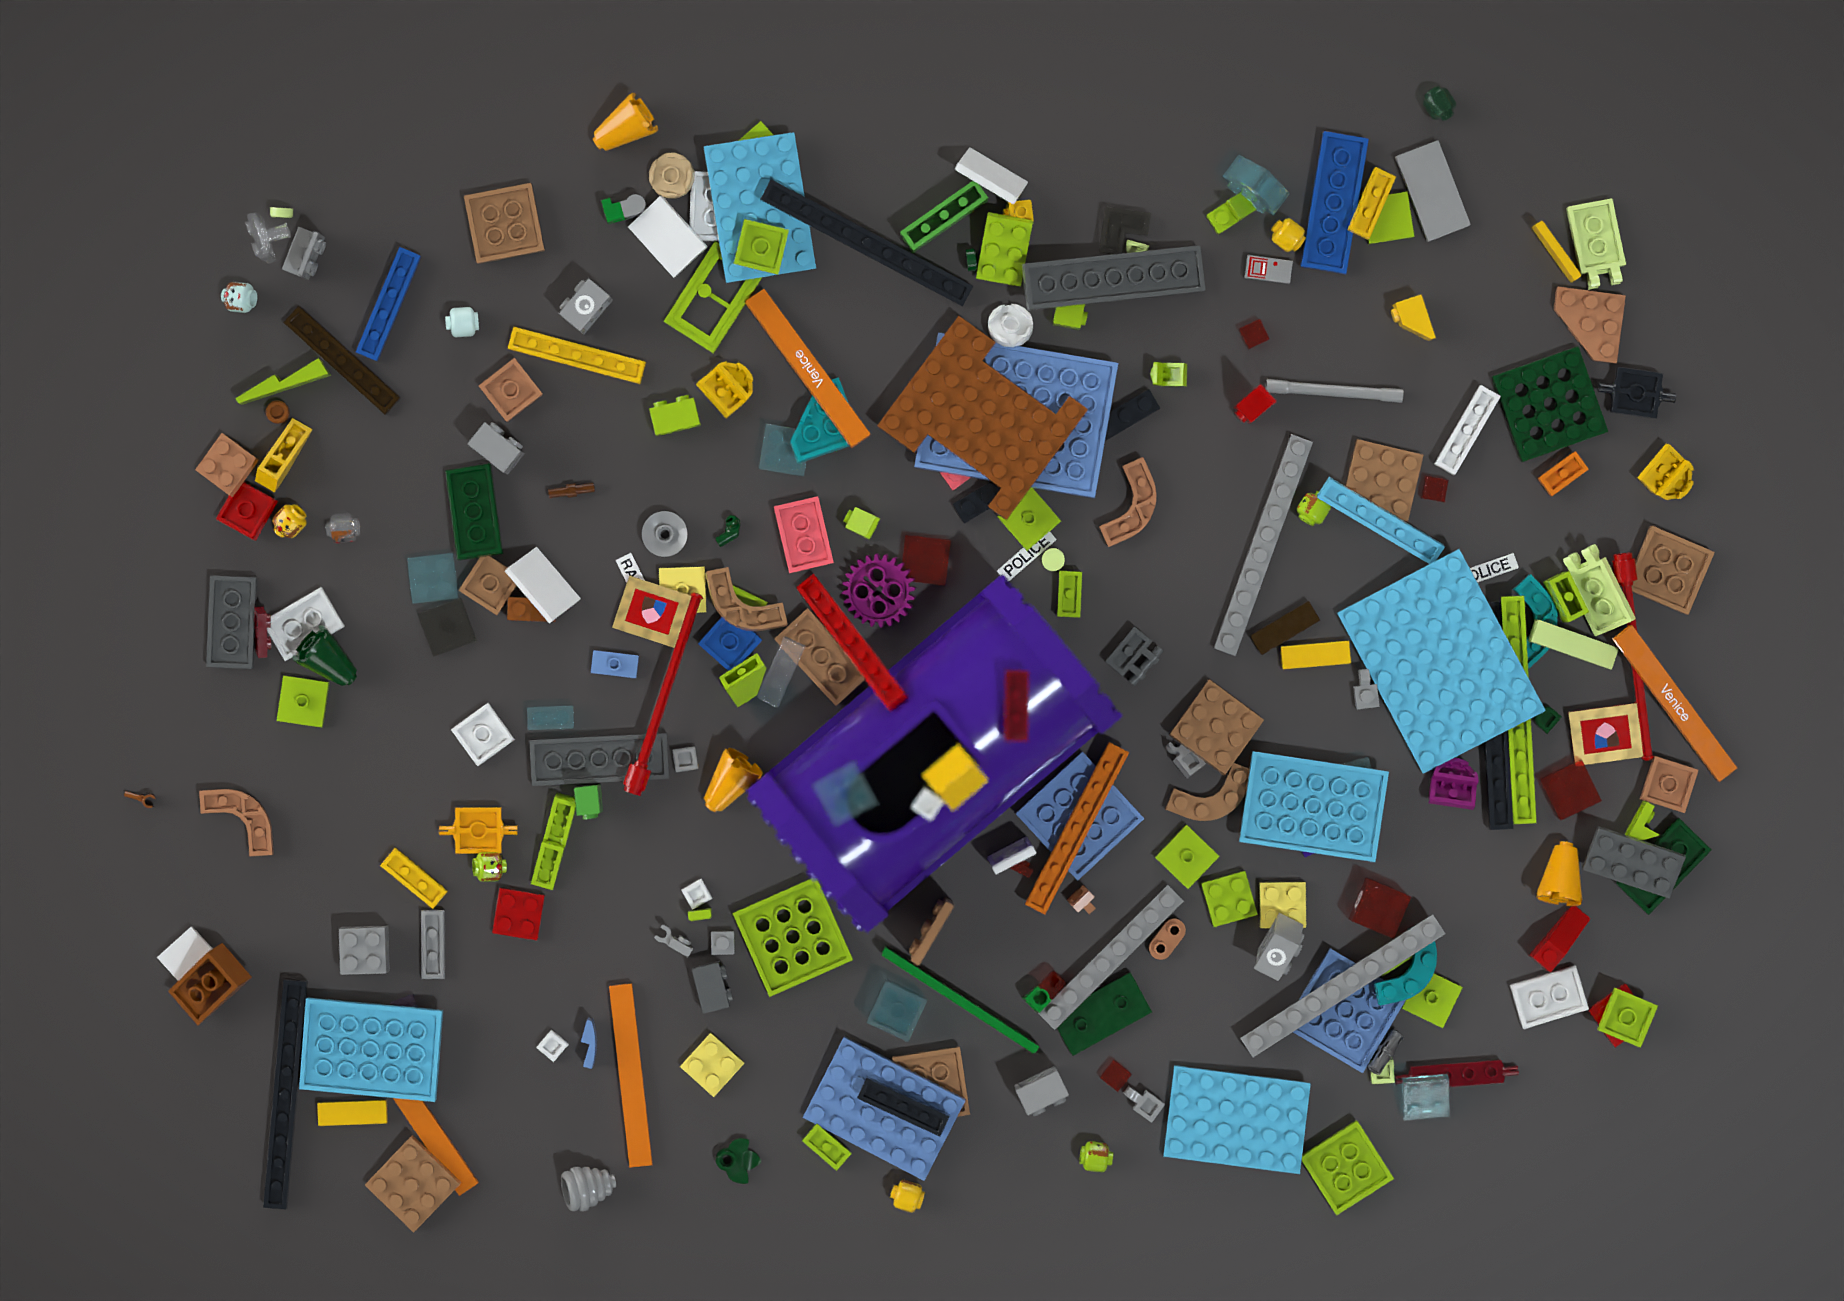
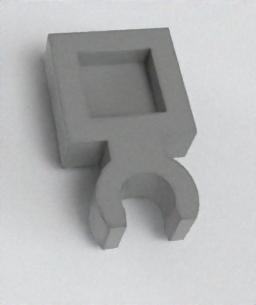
(1185, 759)

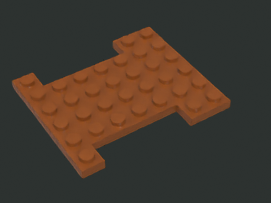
(980, 416)

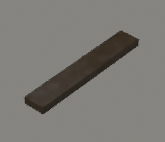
(342, 360)

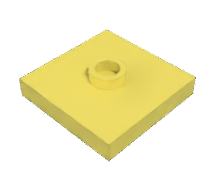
(685, 580)

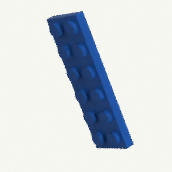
(1334, 202)

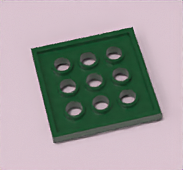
(1578, 382)

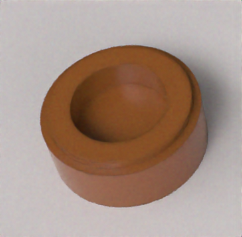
(277, 412)

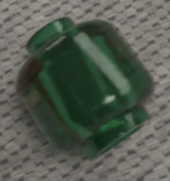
(1439, 103)

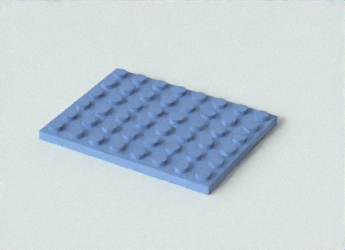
(1049, 380)

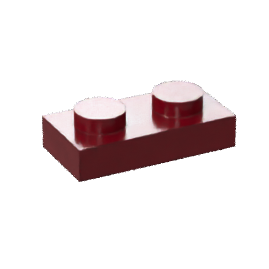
(261, 623)

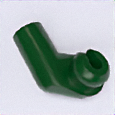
(731, 531)

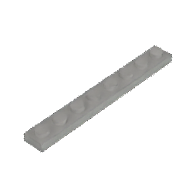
(1111, 957)

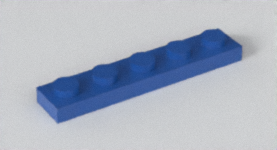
(388, 304)

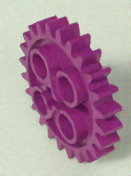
(891, 575)

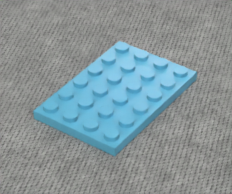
(737, 181)
(1313, 806)
(371, 1049)
(1237, 1119)

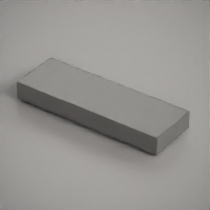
(433, 944)

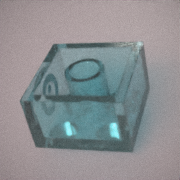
(844, 793)
(897, 1010)

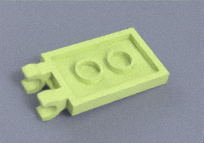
(1597, 241)
(1599, 590)

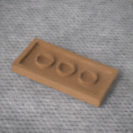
(823, 657)

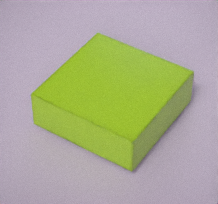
(700, 914)

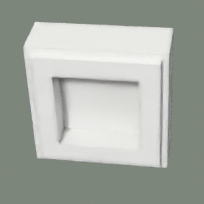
(927, 804)
(696, 894)
(552, 1045)

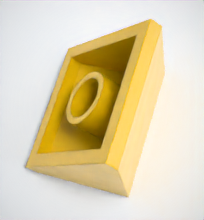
(955, 777)

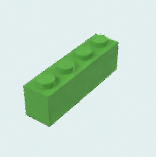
(944, 216)

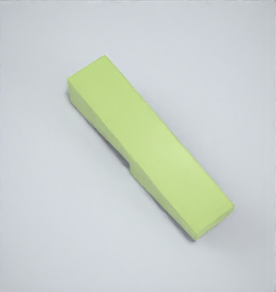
(1573, 644)

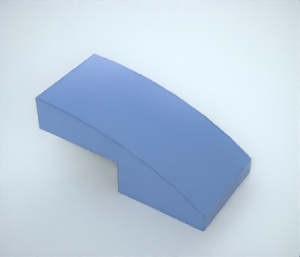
(590, 1037)

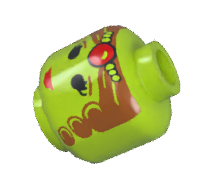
(1312, 509)
(489, 866)
(1095, 1156)

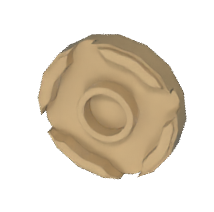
(671, 175)

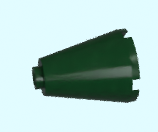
(325, 657)

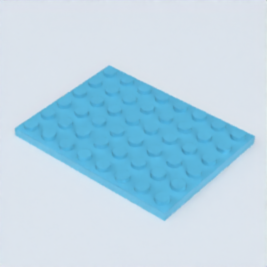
(1441, 661)

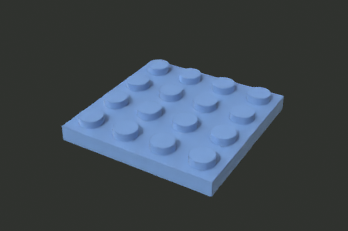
(1053, 804)
(1353, 1025)

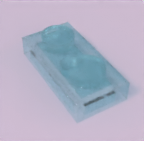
(550, 717)

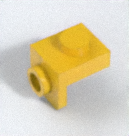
(1019, 209)

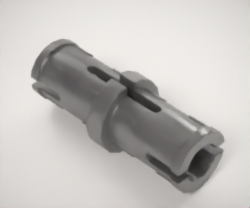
(1385, 1052)

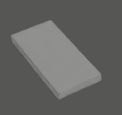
(1432, 191)

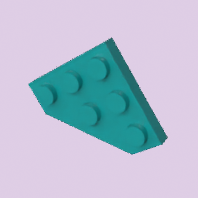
(816, 432)

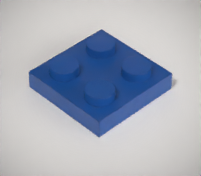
(729, 644)

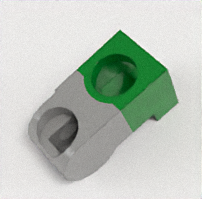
(623, 210)

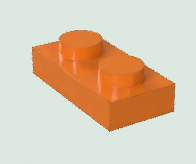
(1563, 473)

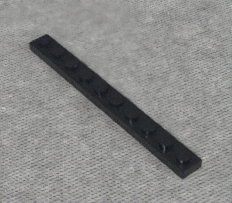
(866, 242)
(1119, 420)
(1498, 769)
(285, 1094)

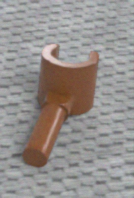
(141, 798)

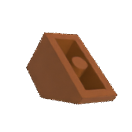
(523, 610)

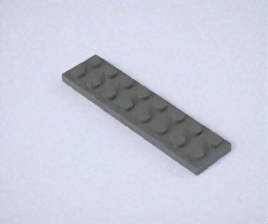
(1113, 277)

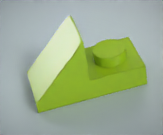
(1230, 213)
(1637, 826)

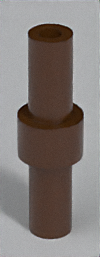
(571, 490)

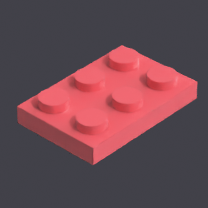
(803, 534)

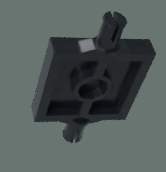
(1636, 392)

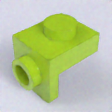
(1169, 374)

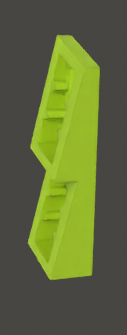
(273, 385)
(554, 841)

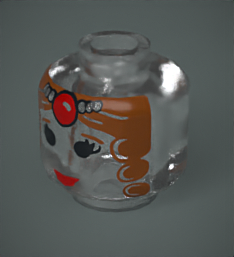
(343, 528)

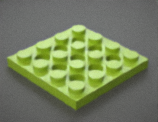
(796, 972)

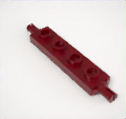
(1465, 1073)

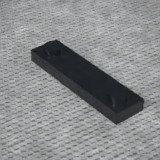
(903, 1106)

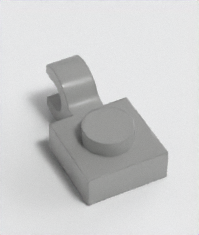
(1366, 694)
(679, 944)
(1146, 1104)

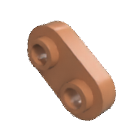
(1165, 937)

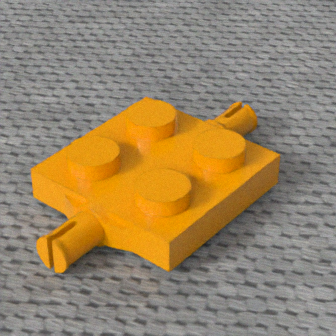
(478, 830)

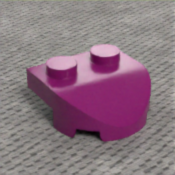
(1454, 785)

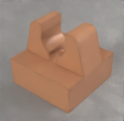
(1081, 899)

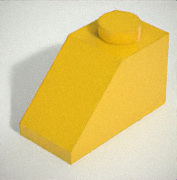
(1413, 317)

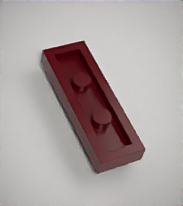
(1016, 705)

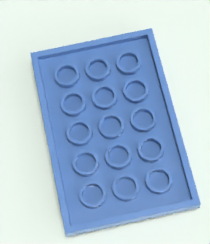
(870, 1128)

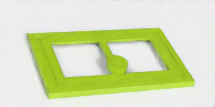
(704, 290)

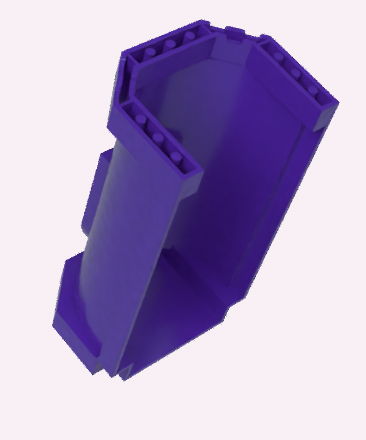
(962, 679)

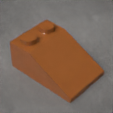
(209, 983)

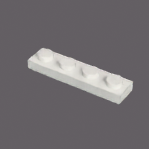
(1467, 430)

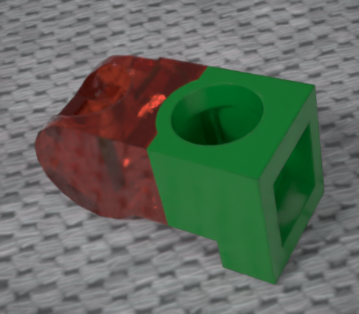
(1044, 991)

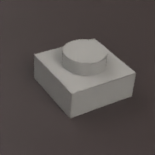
(722, 942)

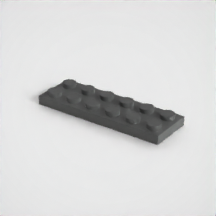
(594, 759)

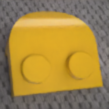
(727, 386)
(1668, 474)

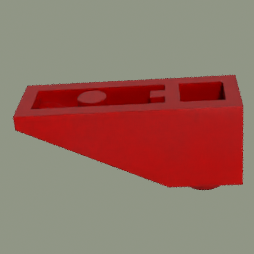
(1254, 404)
(1560, 938)

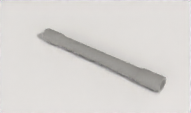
(1382, 394)

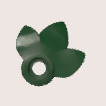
(741, 1160)

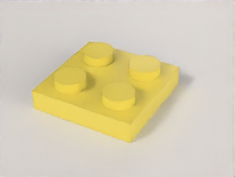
(1282, 898)
(712, 1064)

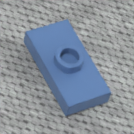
(614, 664)

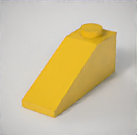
(282, 455)

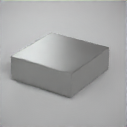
(685, 759)

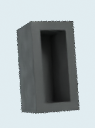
(711, 986)

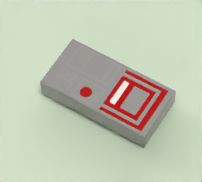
(1268, 269)

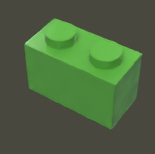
(588, 801)

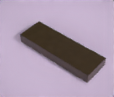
(1285, 628)

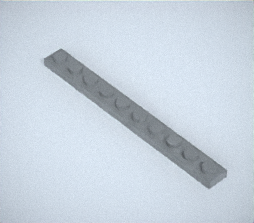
(1263, 545)
(1342, 985)

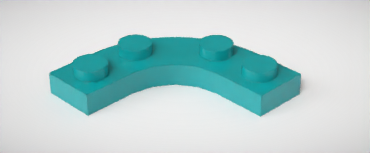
(1542, 608)
(1412, 981)

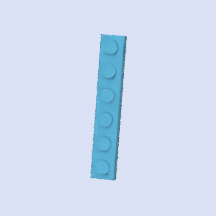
(1380, 521)

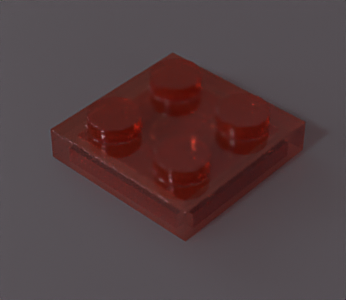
(926, 559)
(1570, 790)

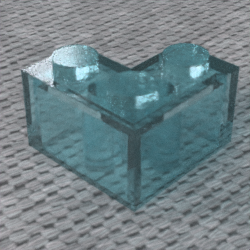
(1256, 185)

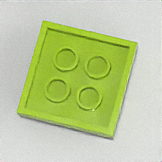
(1346, 1167)

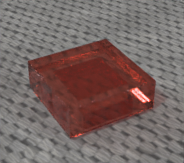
(1434, 489)
(1115, 1075)

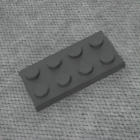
(231, 622)
(1633, 862)

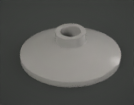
(652, 534)

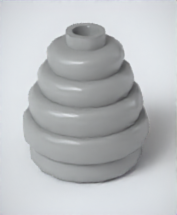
(586, 1187)

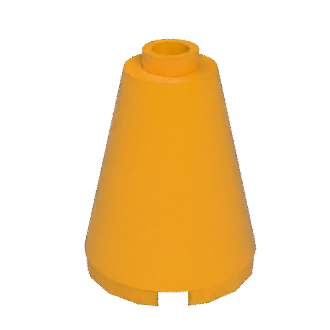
(625, 124)
(730, 779)
(1561, 877)

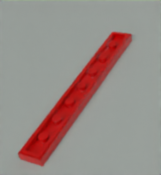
(852, 642)

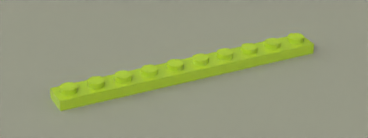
(1521, 735)

